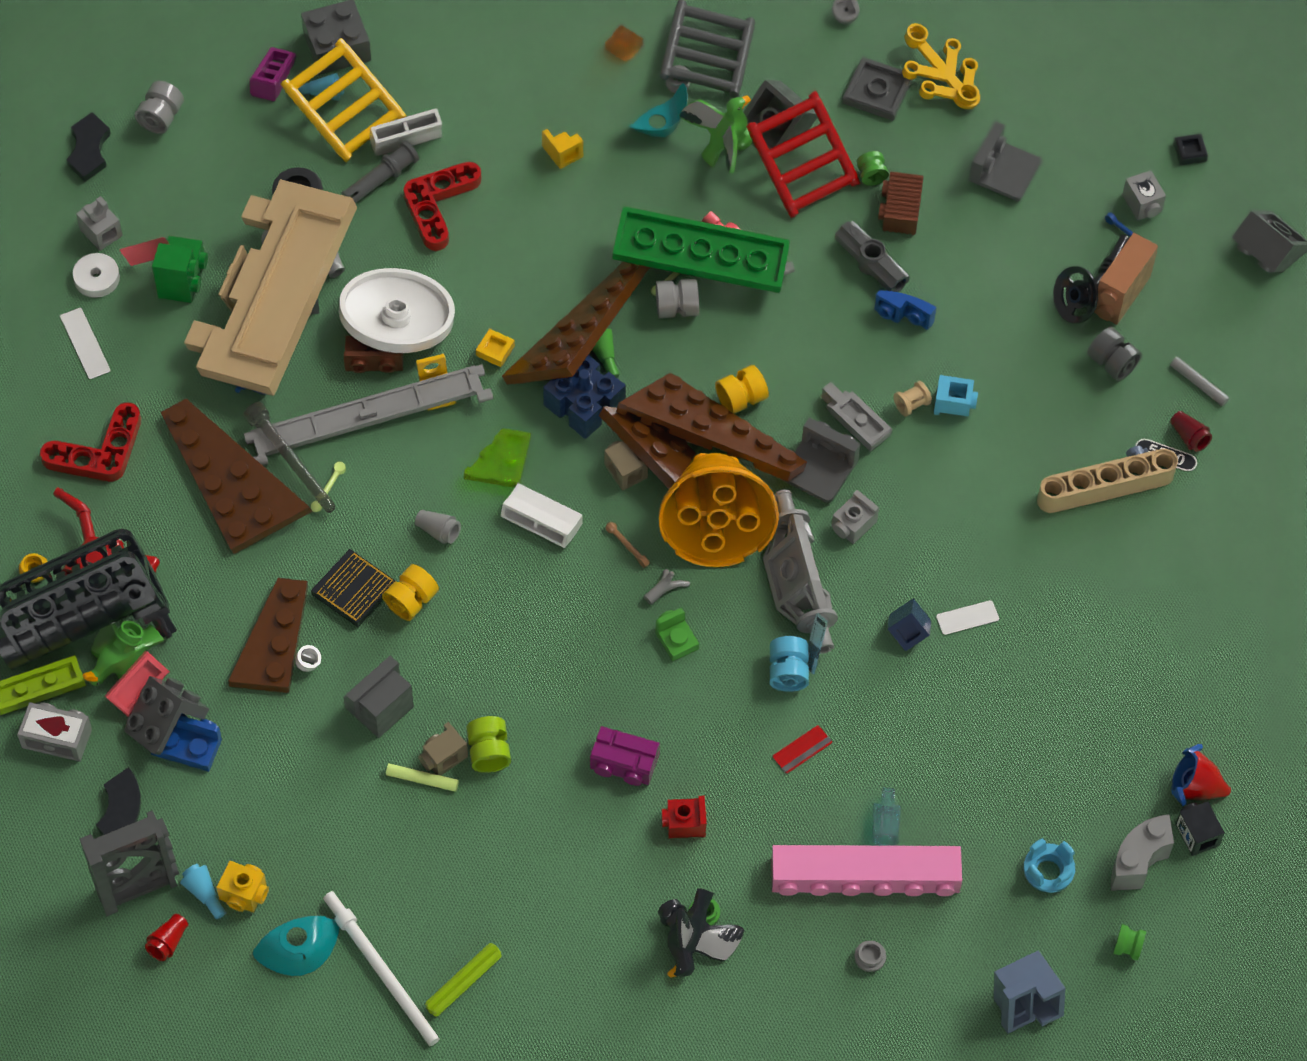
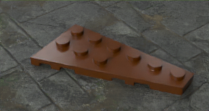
(708, 424)
(237, 488)

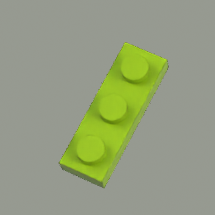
(40, 684)

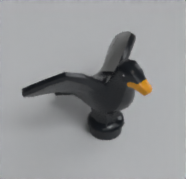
(693, 934)

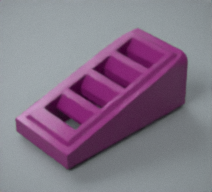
(269, 74)

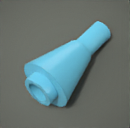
(317, 86)
(199, 883)

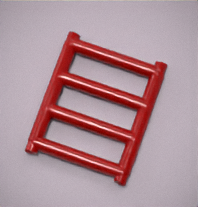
(825, 127)

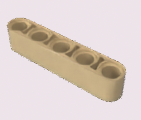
(1098, 490)

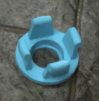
(1060, 855)

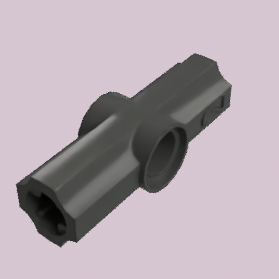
(862, 247)

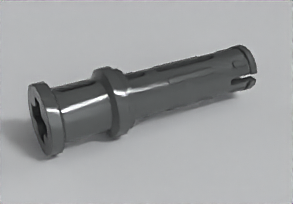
(390, 167)

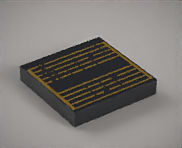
(352, 588)

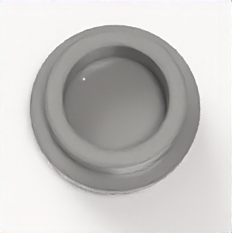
(870, 956)

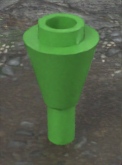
(605, 352)

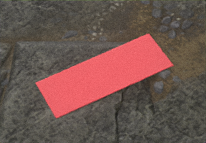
(142, 252)

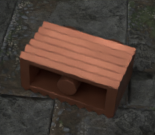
(902, 202)

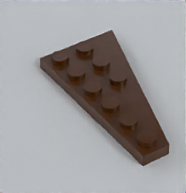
(575, 335)

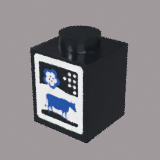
(1199, 827)

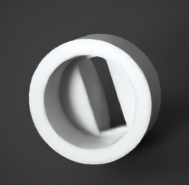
(308, 654)

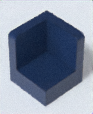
(909, 624)

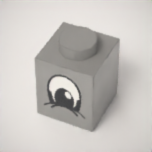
(1144, 195)

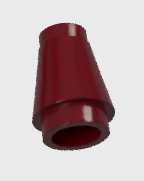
(1192, 432)

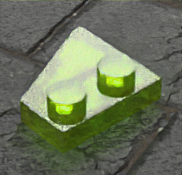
(502, 460)

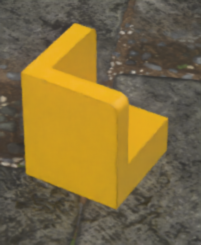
(562, 147)

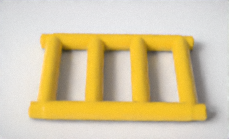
(359, 70)

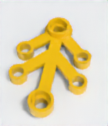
(942, 71)

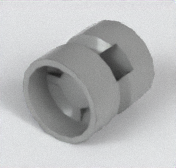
(161, 105)
(677, 298)

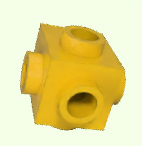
(242, 887)

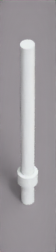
(347, 921)

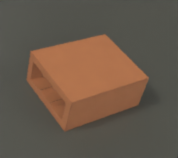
(1125, 278)

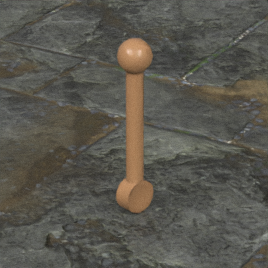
(611, 527)

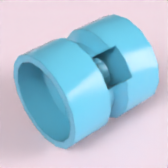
(789, 663)

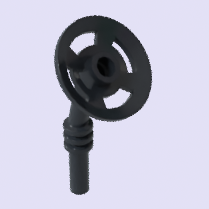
(1083, 292)

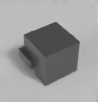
(380, 698)

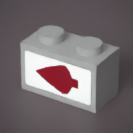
(55, 731)

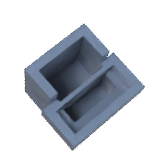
(1028, 991)

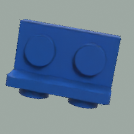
(193, 743)

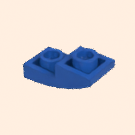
(897, 305)

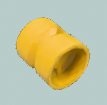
(745, 388)
(407, 596)

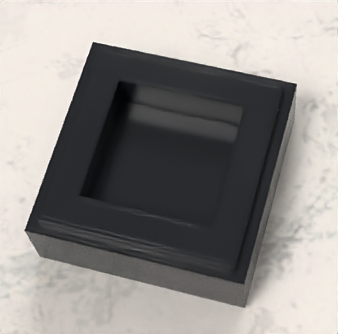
(1190, 149)

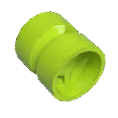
(489, 744)

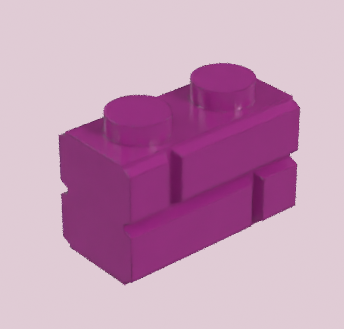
(624, 756)

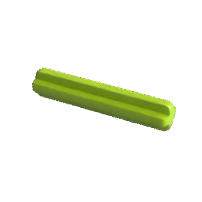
(463, 979)

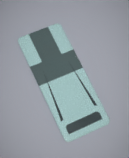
(816, 641)

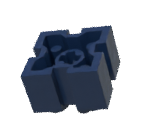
(584, 396)

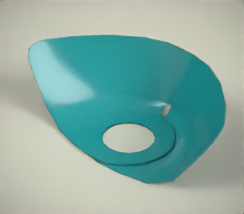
(669, 110)
(280, 956)

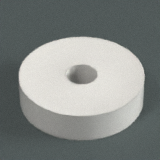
(96, 264)

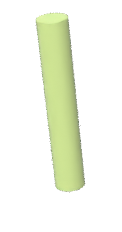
(422, 777)

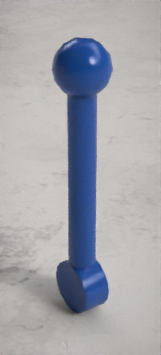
(1111, 219)

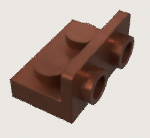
(363, 358)

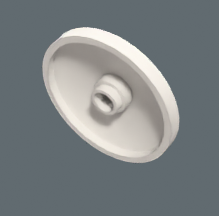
(396, 310)

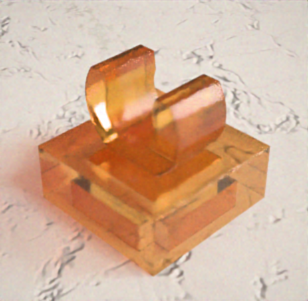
(624, 43)

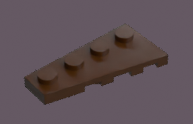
(272, 646)

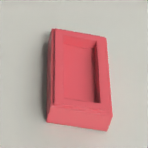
(129, 686)

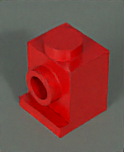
(685, 826)

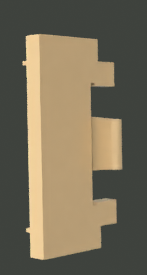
(273, 286)

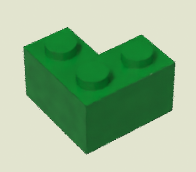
(179, 268)

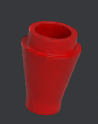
(165, 939)

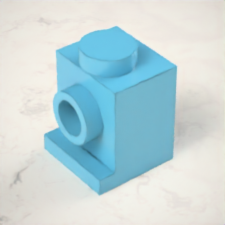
(955, 396)

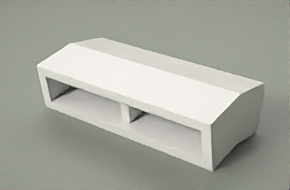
(413, 129)
(541, 515)

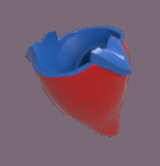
(1197, 778)

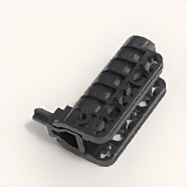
(80, 600)

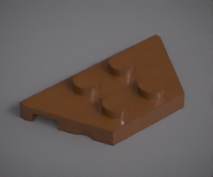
(660, 451)

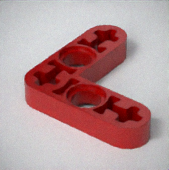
(431, 194)
(101, 457)

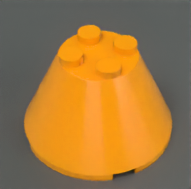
(718, 512)

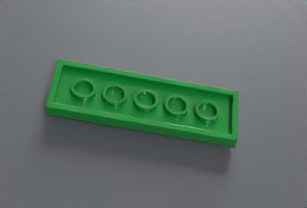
(701, 249)

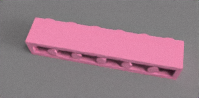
(866, 869)

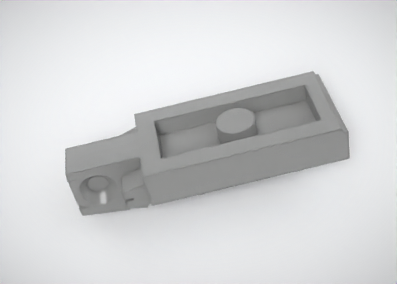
(856, 416)

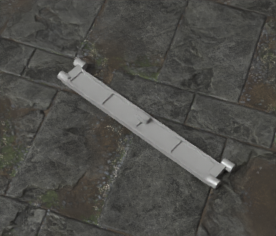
(373, 410)

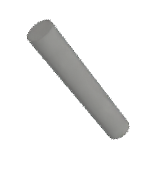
(1199, 381)

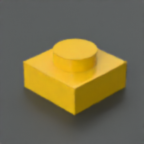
(495, 347)

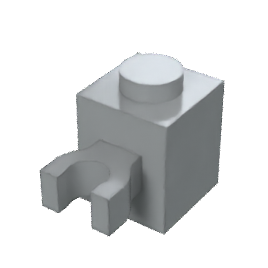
(99, 223)

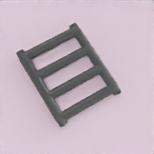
(673, 50)

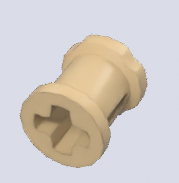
(912, 398)

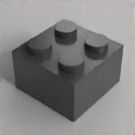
(328, 24)

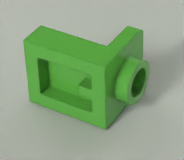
(675, 634)

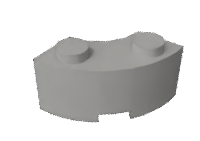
(1139, 850)

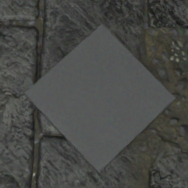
(877, 89)

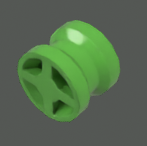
(872, 168)
(1129, 942)

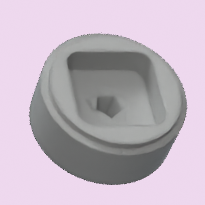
(845, 11)

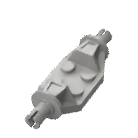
(794, 571)

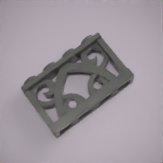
(111, 850)

